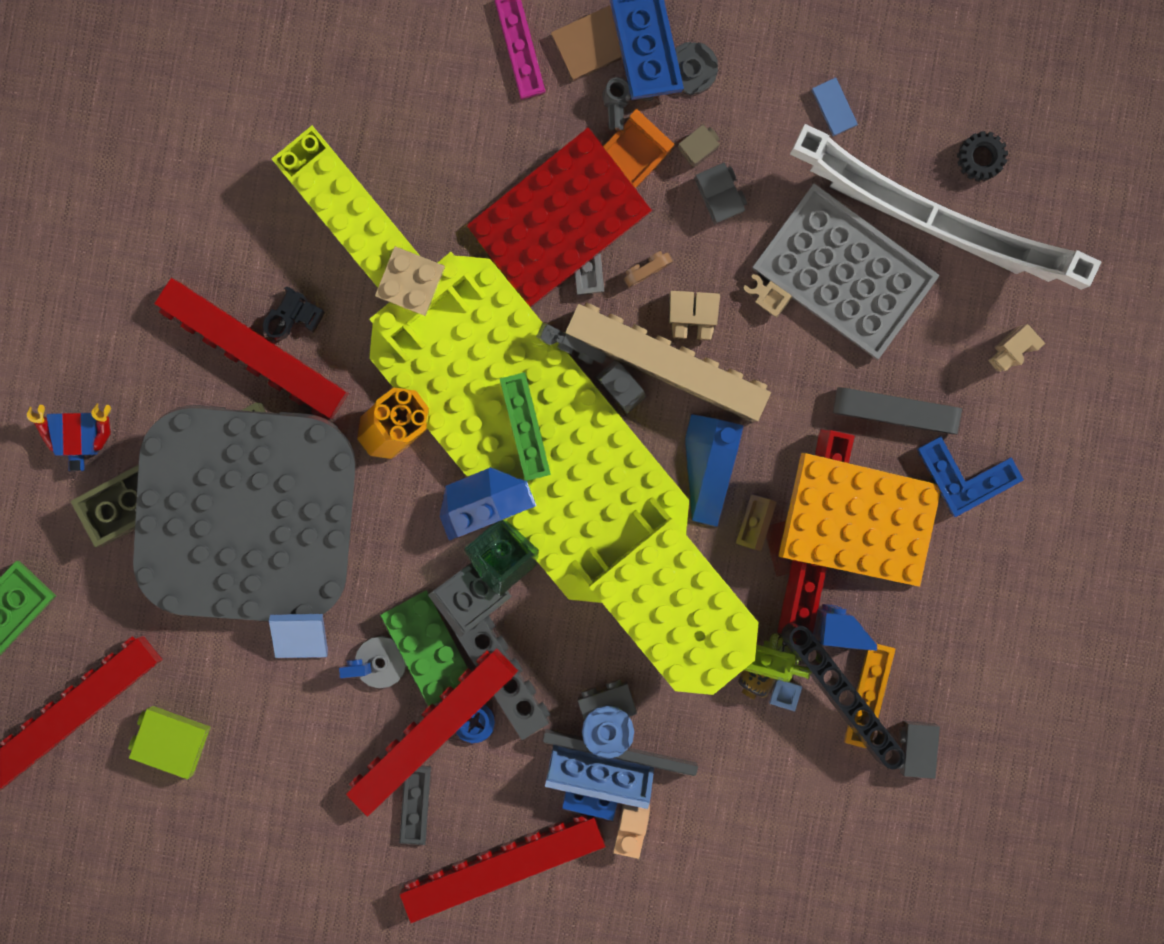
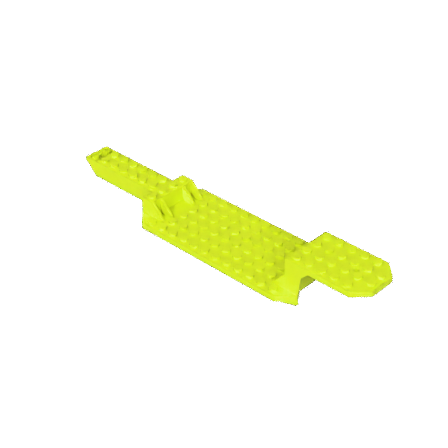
(608, 512)

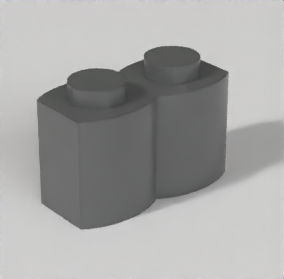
(720, 193)

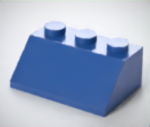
(840, 629)

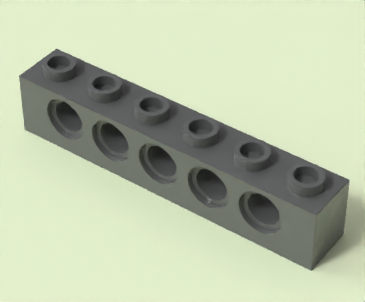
(524, 723)

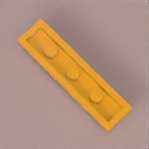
(872, 685)

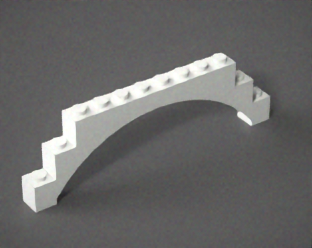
(985, 241)

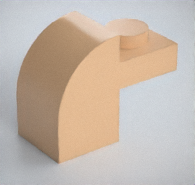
(631, 830)

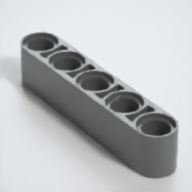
(897, 410)

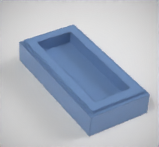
(834, 107)

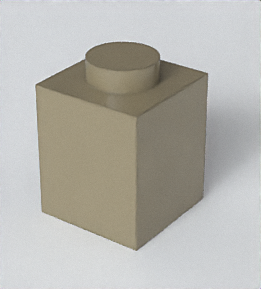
(699, 145)

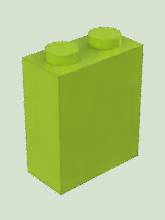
(168, 742)

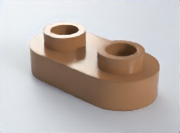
(638, 274)

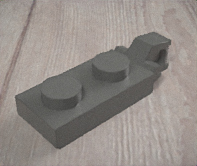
(568, 343)

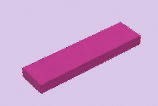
(520, 48)

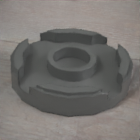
(697, 67)

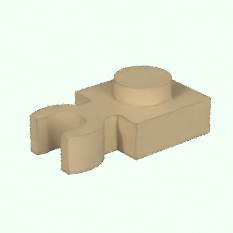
(771, 297)

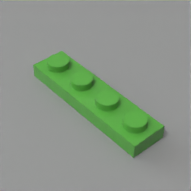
(525, 426)

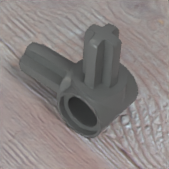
(616, 104)

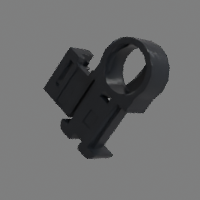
(293, 309)

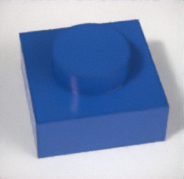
(355, 669)

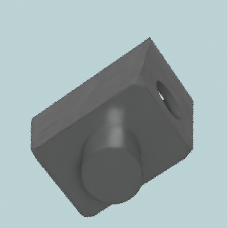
(621, 386)

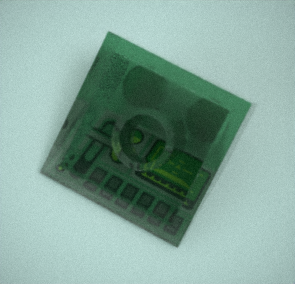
(502, 556)

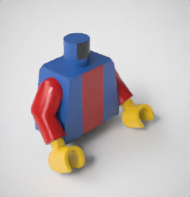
(73, 433)

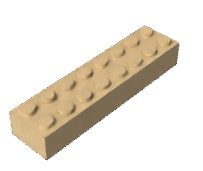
(669, 364)

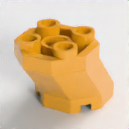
(393, 423)

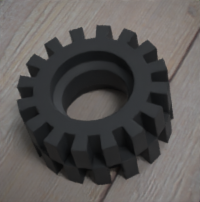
(993, 145)

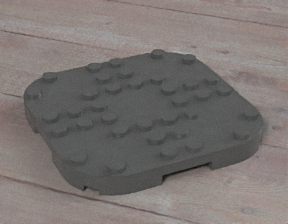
(243, 513)

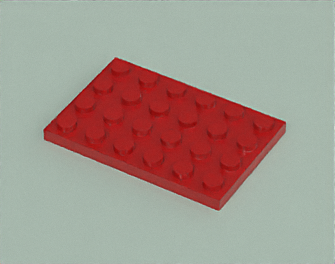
(559, 217)

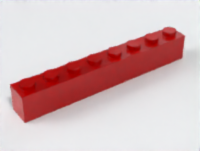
(251, 348)
(807, 579)
(75, 707)
(432, 732)
(502, 867)

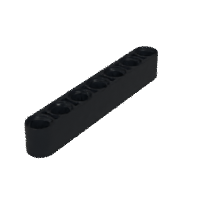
(853, 702)

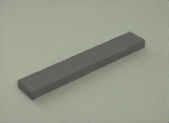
(630, 755)

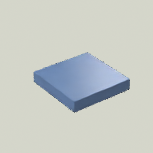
(298, 635)

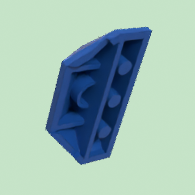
(483, 501)

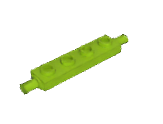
(776, 664)

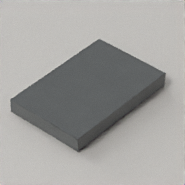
(466, 600)

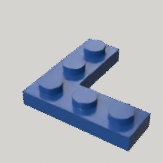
(963, 494)

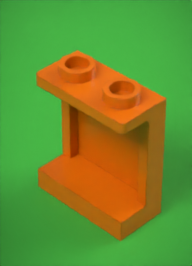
(638, 148)

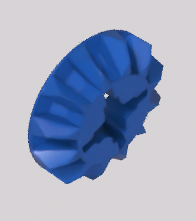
(478, 734)

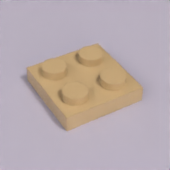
(410, 281)

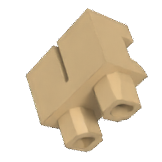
(682, 313)
(1010, 349)

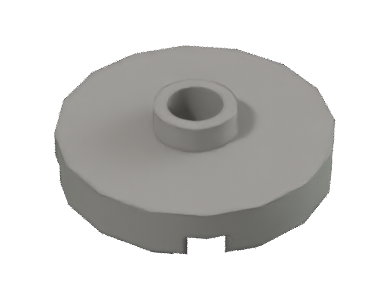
(394, 666)

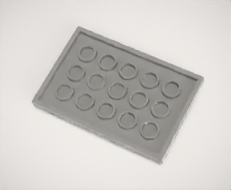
(845, 271)

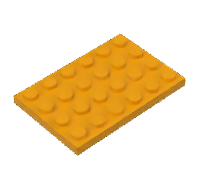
(859, 520)

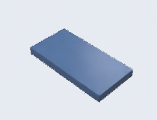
(600, 777)

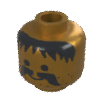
(755, 684)

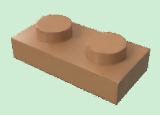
(756, 522)

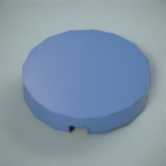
(608, 731)

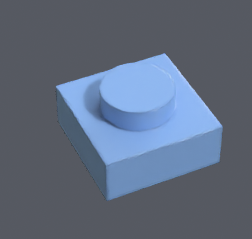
(785, 694)

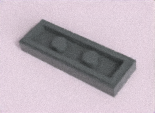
(415, 807)

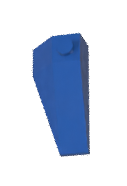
(710, 461)

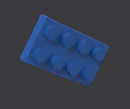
(647, 47)

